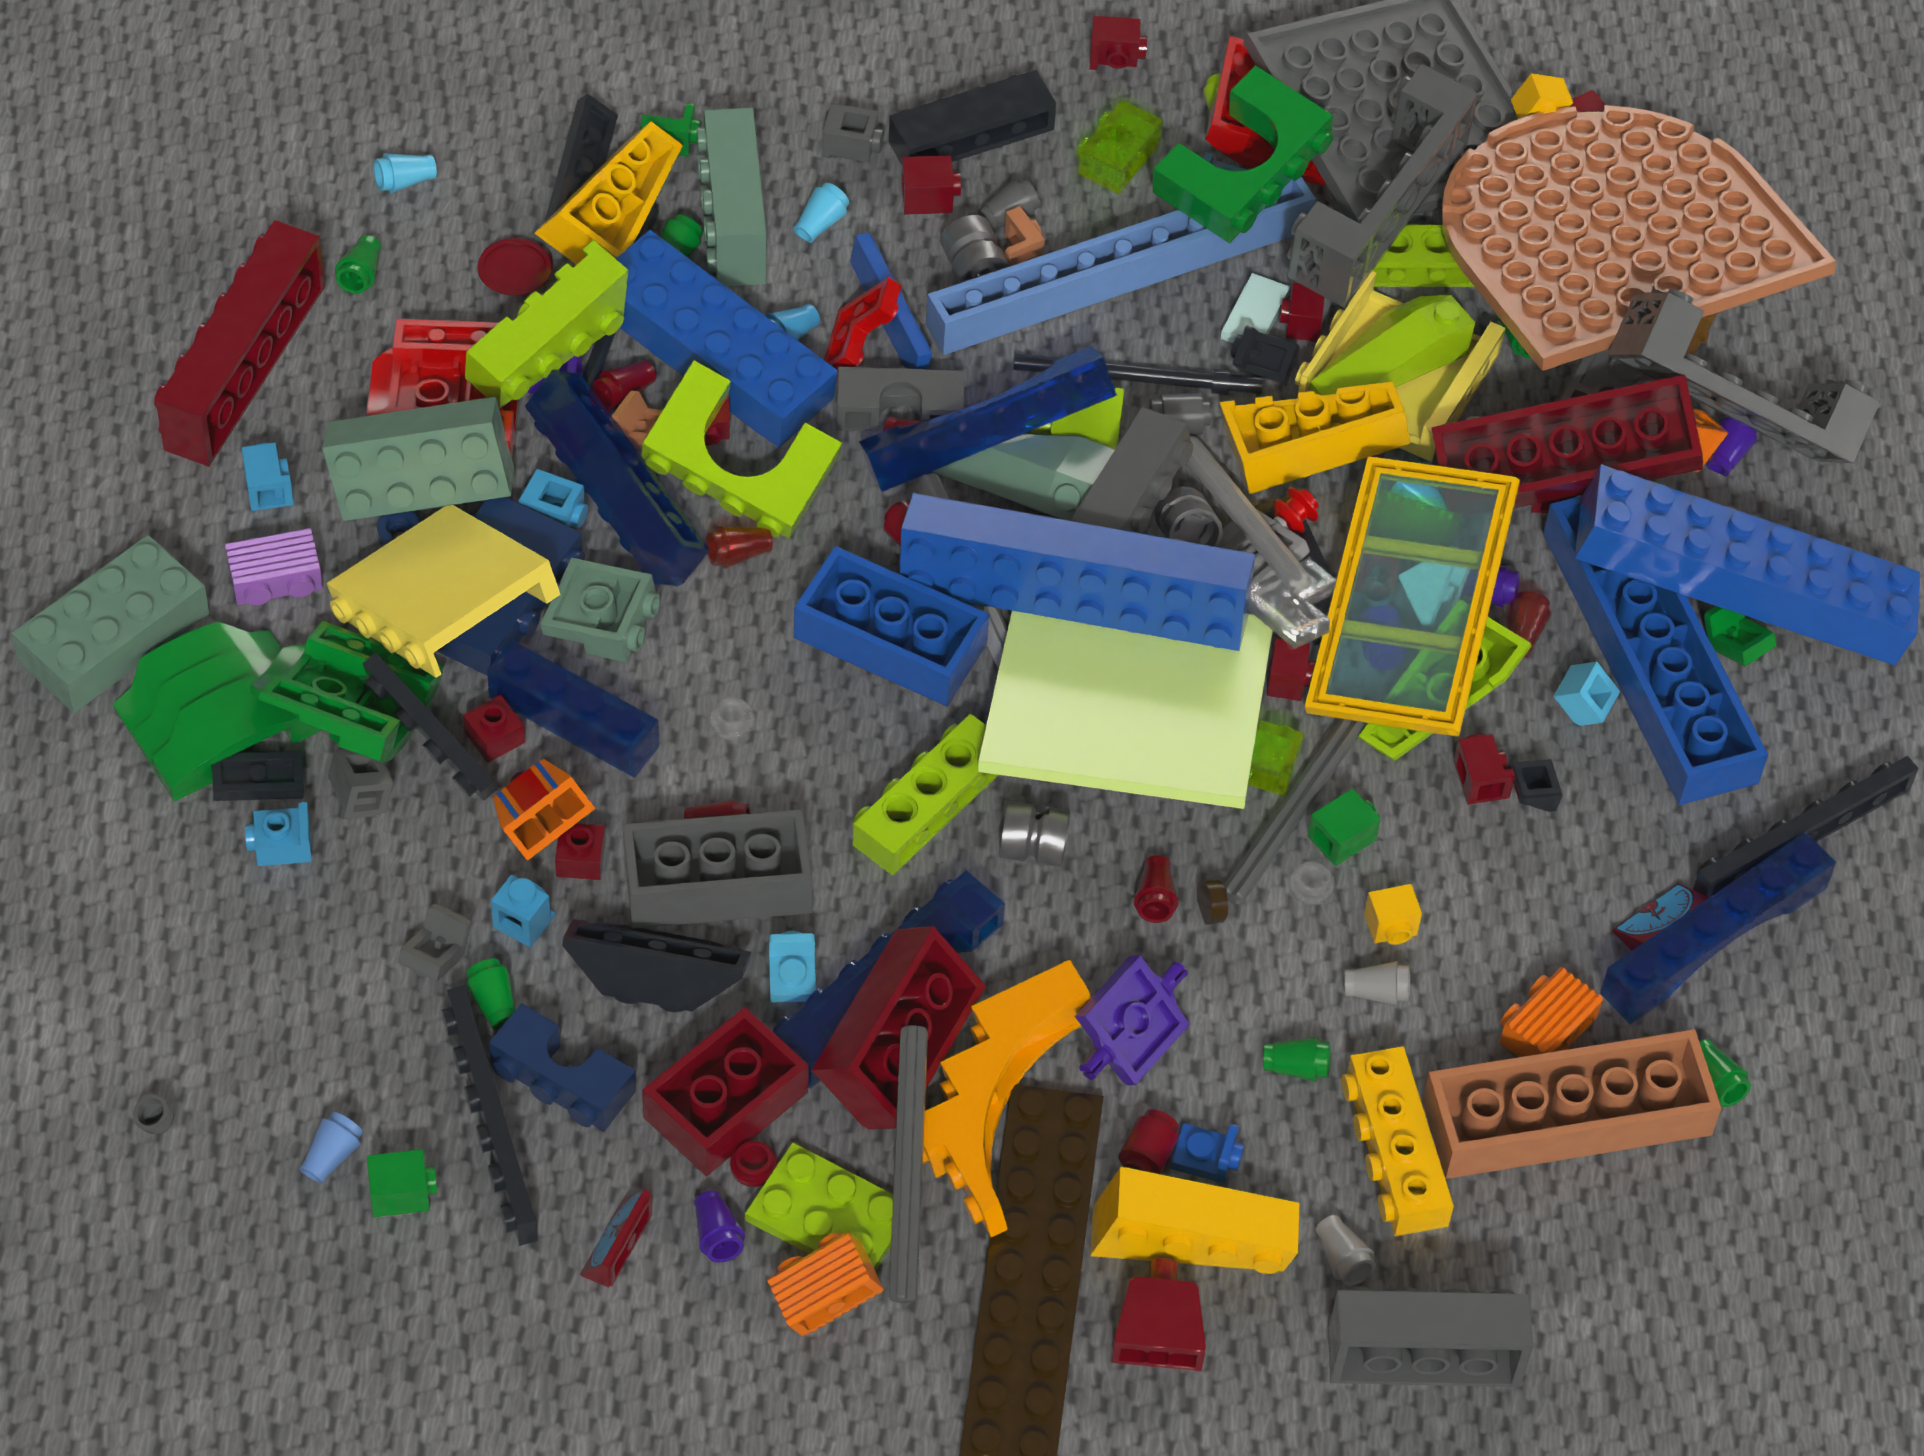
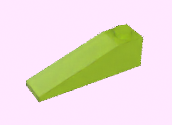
(1401, 345)
(1497, 659)

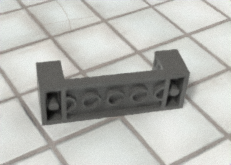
(1338, 253)
(1823, 428)

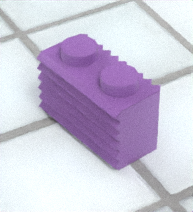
(274, 567)

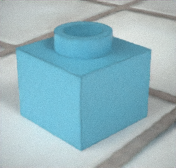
(1586, 693)

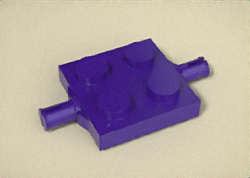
(1132, 1020)

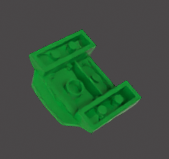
(327, 690)
(197, 706)

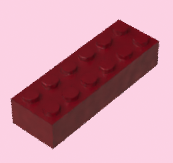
(240, 343)
(1562, 443)

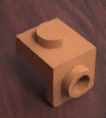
(1024, 237)
(635, 418)

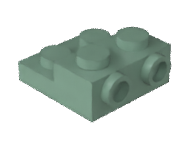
(602, 608)

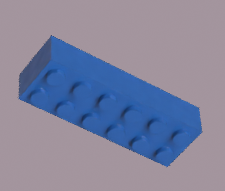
(693, 317)

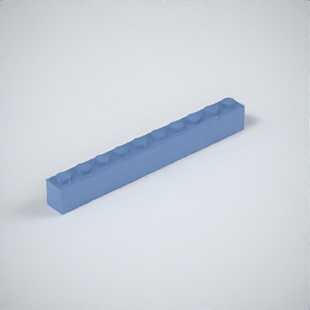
(1097, 272)

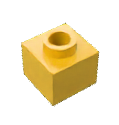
(1541, 94)
(1393, 914)

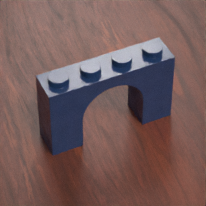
(520, 617)

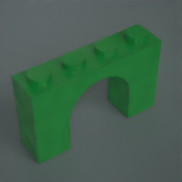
(1231, 200)

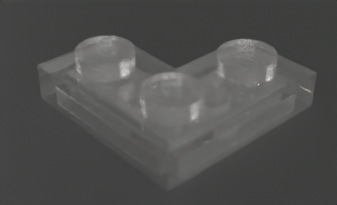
(1293, 614)

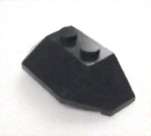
(653, 964)

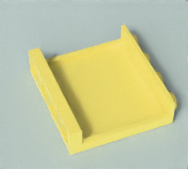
(1427, 400)
(437, 584)

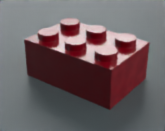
(725, 1091)

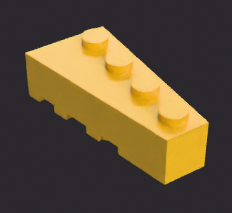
(615, 198)
(1312, 433)
(1193, 1223)

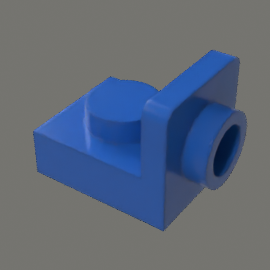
(1207, 1152)

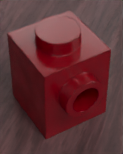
(929, 184)

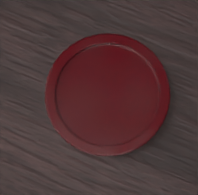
(514, 266)

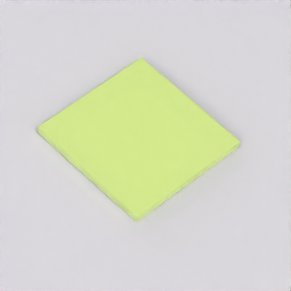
(1126, 710)

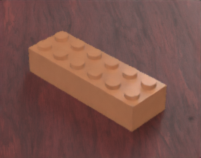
(1570, 1103)

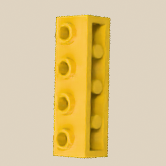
(1397, 1141)

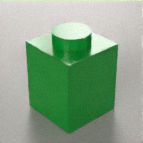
(1344, 826)
(400, 1183)

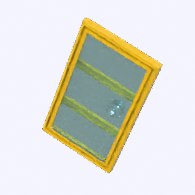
(1412, 596)

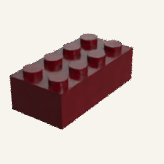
(912, 983)

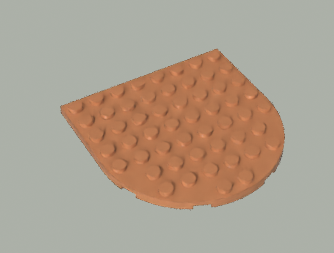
(1592, 207)

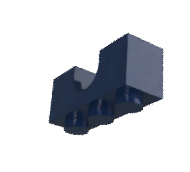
(589, 1091)

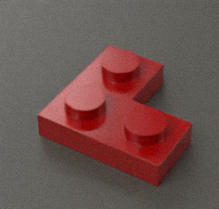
(857, 320)

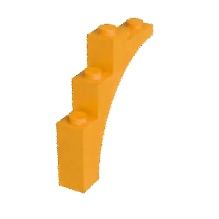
(1010, 1037)

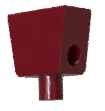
(1161, 1321)

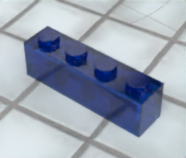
(574, 708)

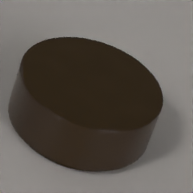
(1212, 901)

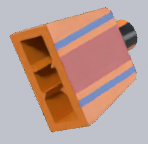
(540, 807)

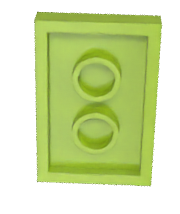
(817, 1198)

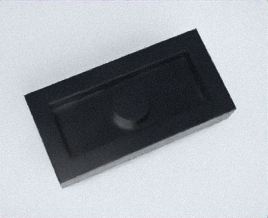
(258, 776)

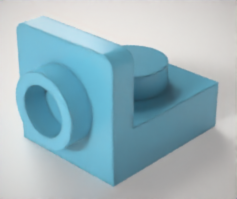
(791, 966)

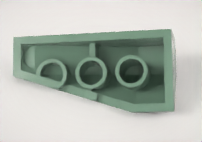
(1035, 471)

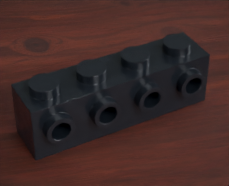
(975, 119)

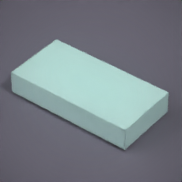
(1256, 307)

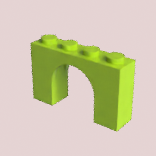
(771, 499)

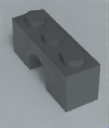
(870, 391)

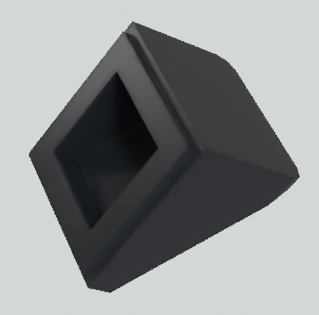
(1537, 784)

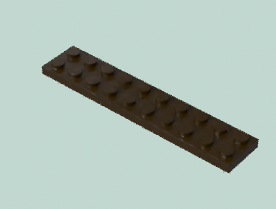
(1032, 1275)

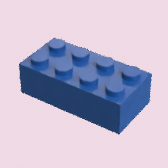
(891, 626)

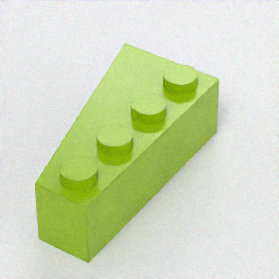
(550, 327)

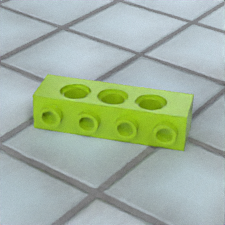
(1419, 260)
(954, 787)

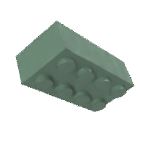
(732, 197)
(418, 459)
(110, 623)

